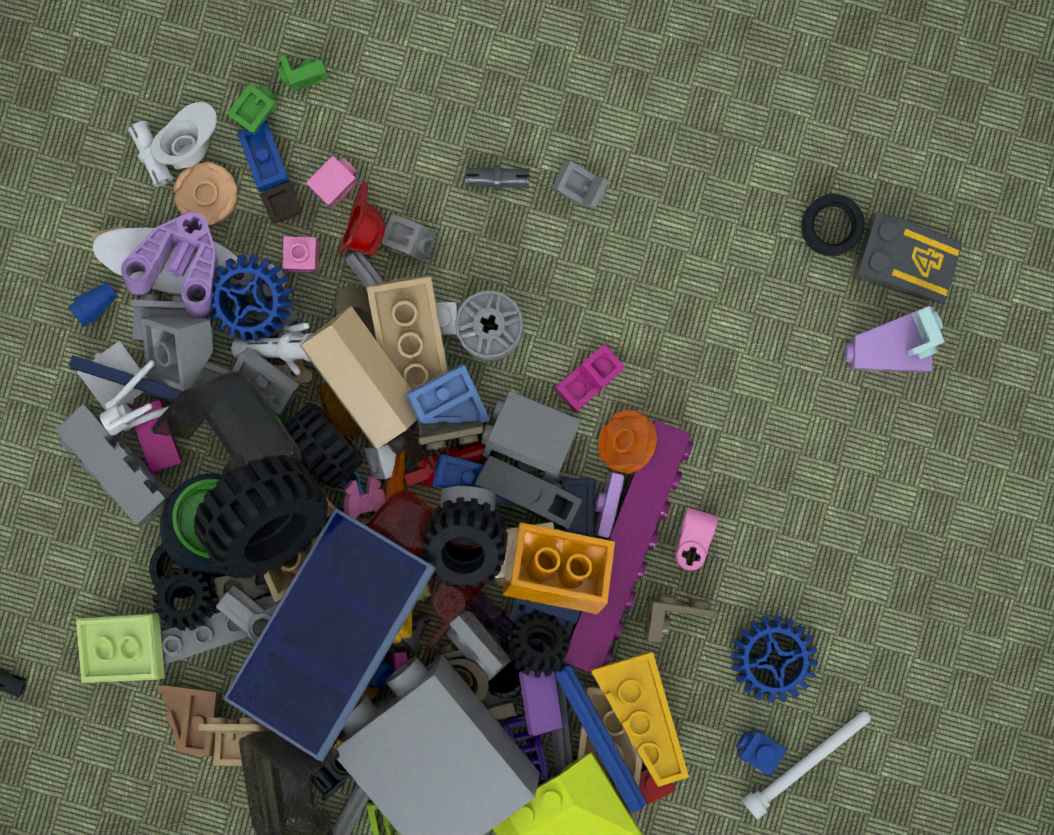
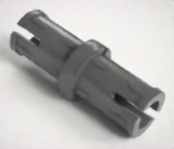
(497, 177)

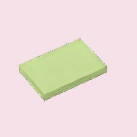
(120, 648)

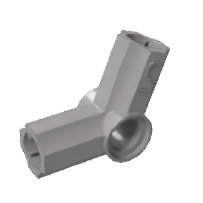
(243, 610)

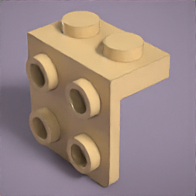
(227, 737)

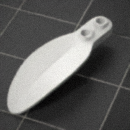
(116, 245)

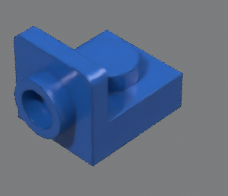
(760, 751)

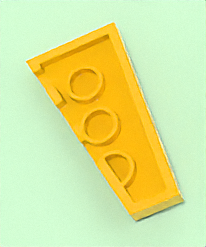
(641, 707)

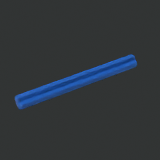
(600, 738)

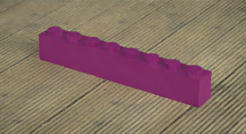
(633, 535)

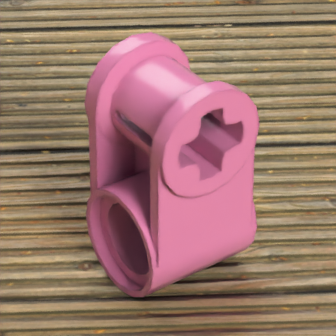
(695, 532)

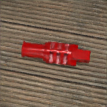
(427, 466)

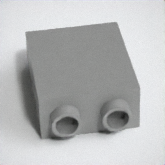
(435, 755)

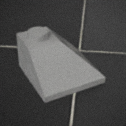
(178, 347)

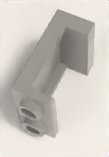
(531, 434)

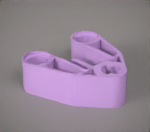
(155, 250)

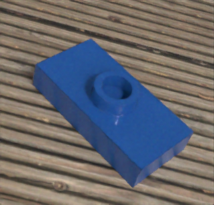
(263, 158)

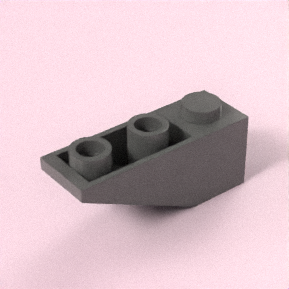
(528, 492)

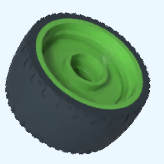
(178, 524)

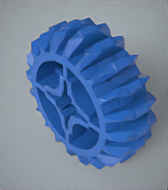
(262, 303)
(788, 656)

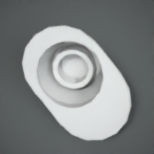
(185, 136)

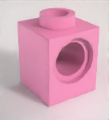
(333, 181)
(301, 254)

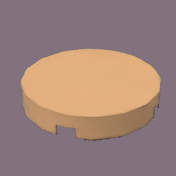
(206, 190)

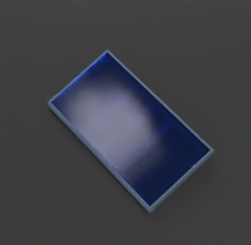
(329, 634)

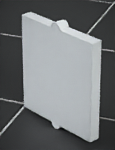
(105, 390)

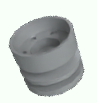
(494, 344)

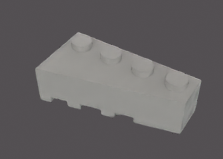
(114, 465)

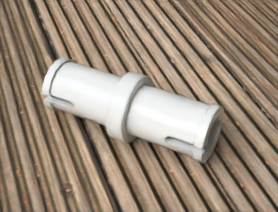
(143, 139)

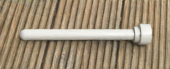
(759, 802)

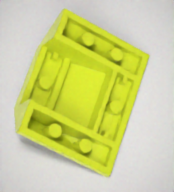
(573, 804)

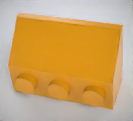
(559, 568)

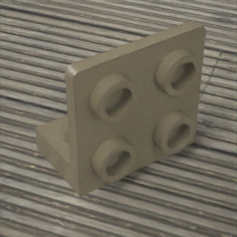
(438, 434)
(658, 622)

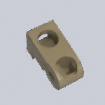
(251, 586)

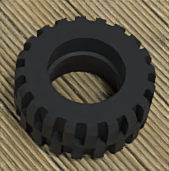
(260, 516)

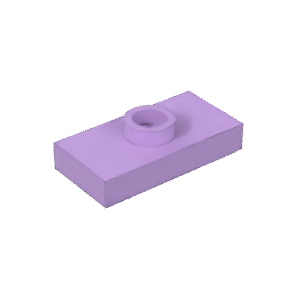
(607, 504)

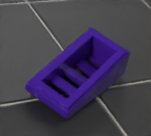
(520, 721)

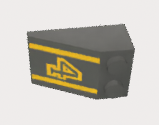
(907, 258)

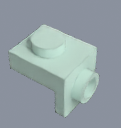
(929, 328)

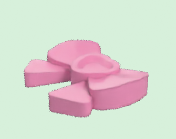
(362, 503)

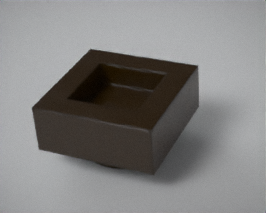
(281, 203)

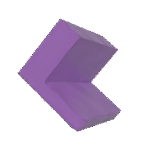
(540, 703)

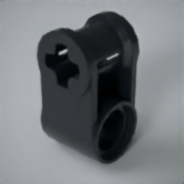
(329, 778)

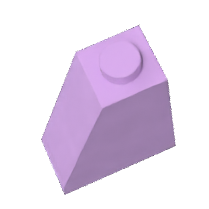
(887, 348)

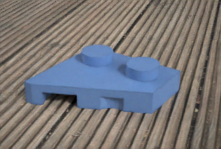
(448, 399)

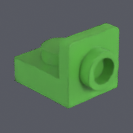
(307, 74)
(253, 107)

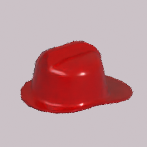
(364, 226)

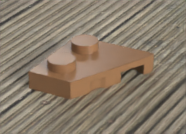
(186, 710)

